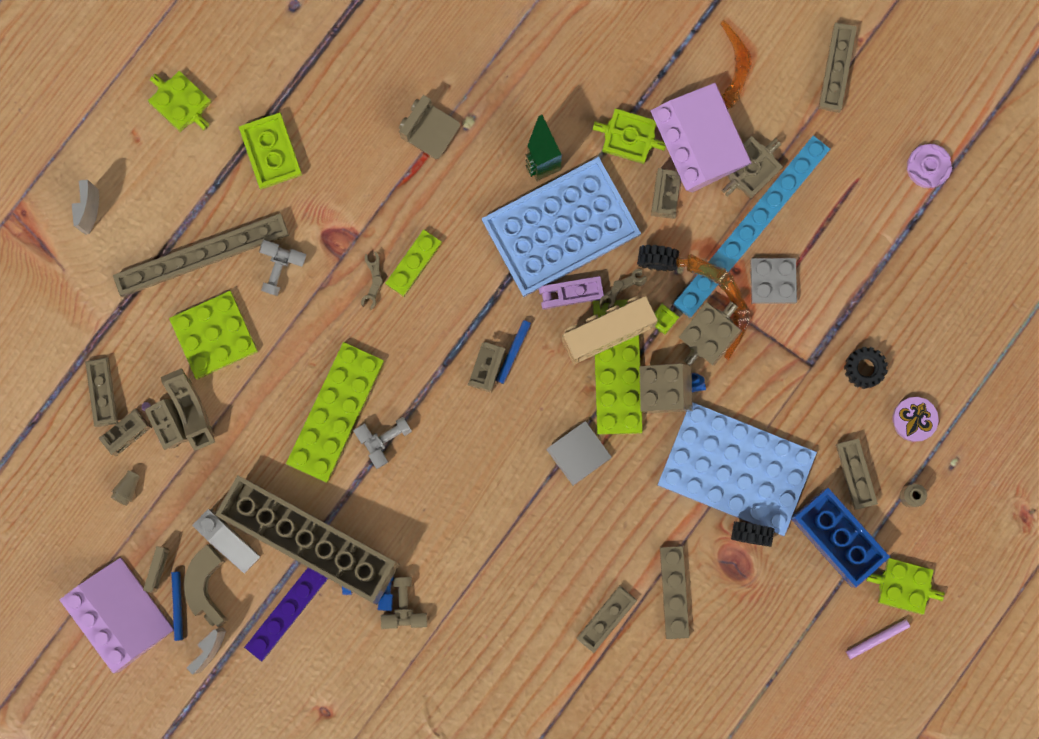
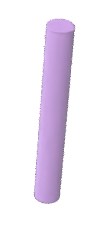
(877, 639)

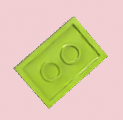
(270, 151)

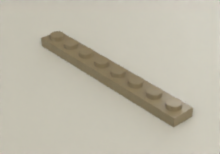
(200, 255)

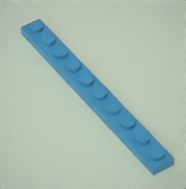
(754, 223)

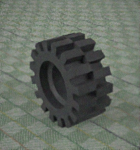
(658, 257)
(852, 367)
(752, 533)

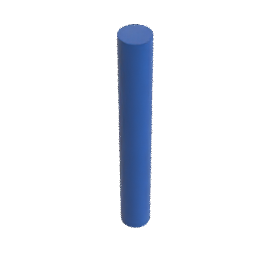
(513, 352)
(177, 606)

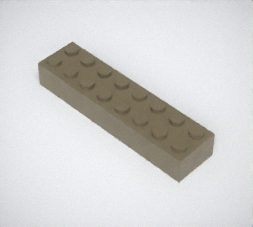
(307, 540)

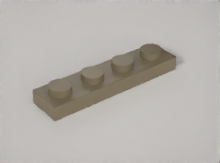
(837, 67)
(674, 592)

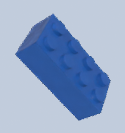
(840, 537)

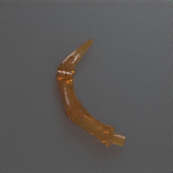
(742, 67)
(726, 283)

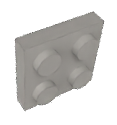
(773, 281)

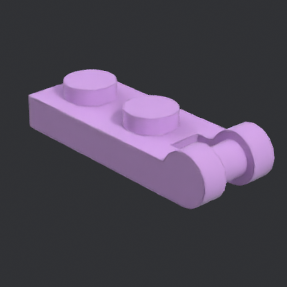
(571, 292)

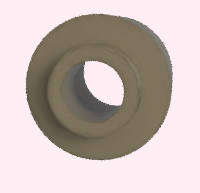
(906, 495)

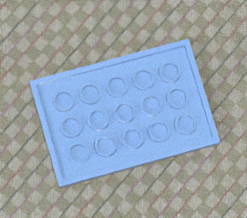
(561, 226)
(737, 468)

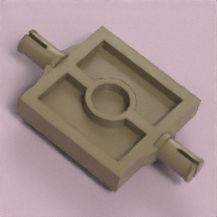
(759, 173)
(710, 333)

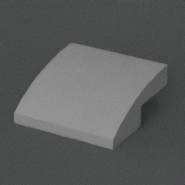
(86, 212)
(579, 453)
(209, 646)

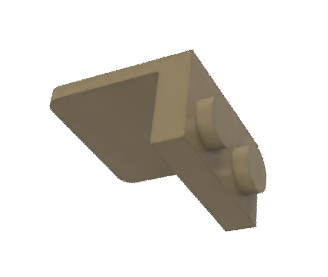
(428, 128)

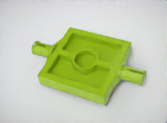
(179, 101)
(629, 136)
(905, 586)

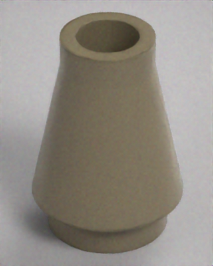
(125, 488)

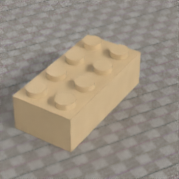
(609, 330)

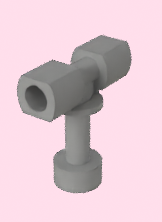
(280, 257)
(375, 444)

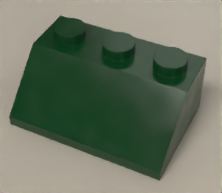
(542, 154)

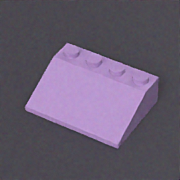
(701, 137)
(117, 615)

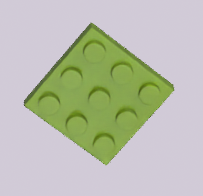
(213, 335)

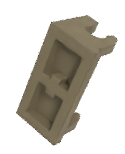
(665, 194)
(486, 367)
(166, 423)
(125, 433)

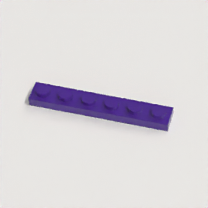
(285, 613)

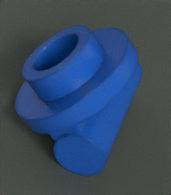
(698, 382)

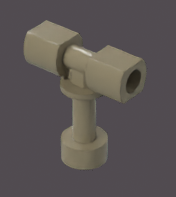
(403, 616)

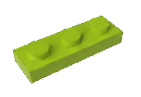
(413, 263)

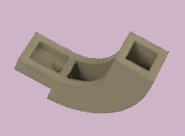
(190, 408)
(196, 585)

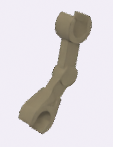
(377, 281)
(618, 286)

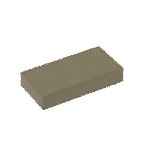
(156, 569)

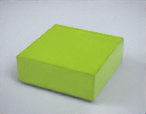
(665, 318)

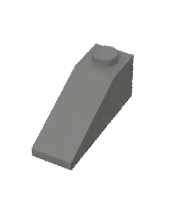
(226, 540)

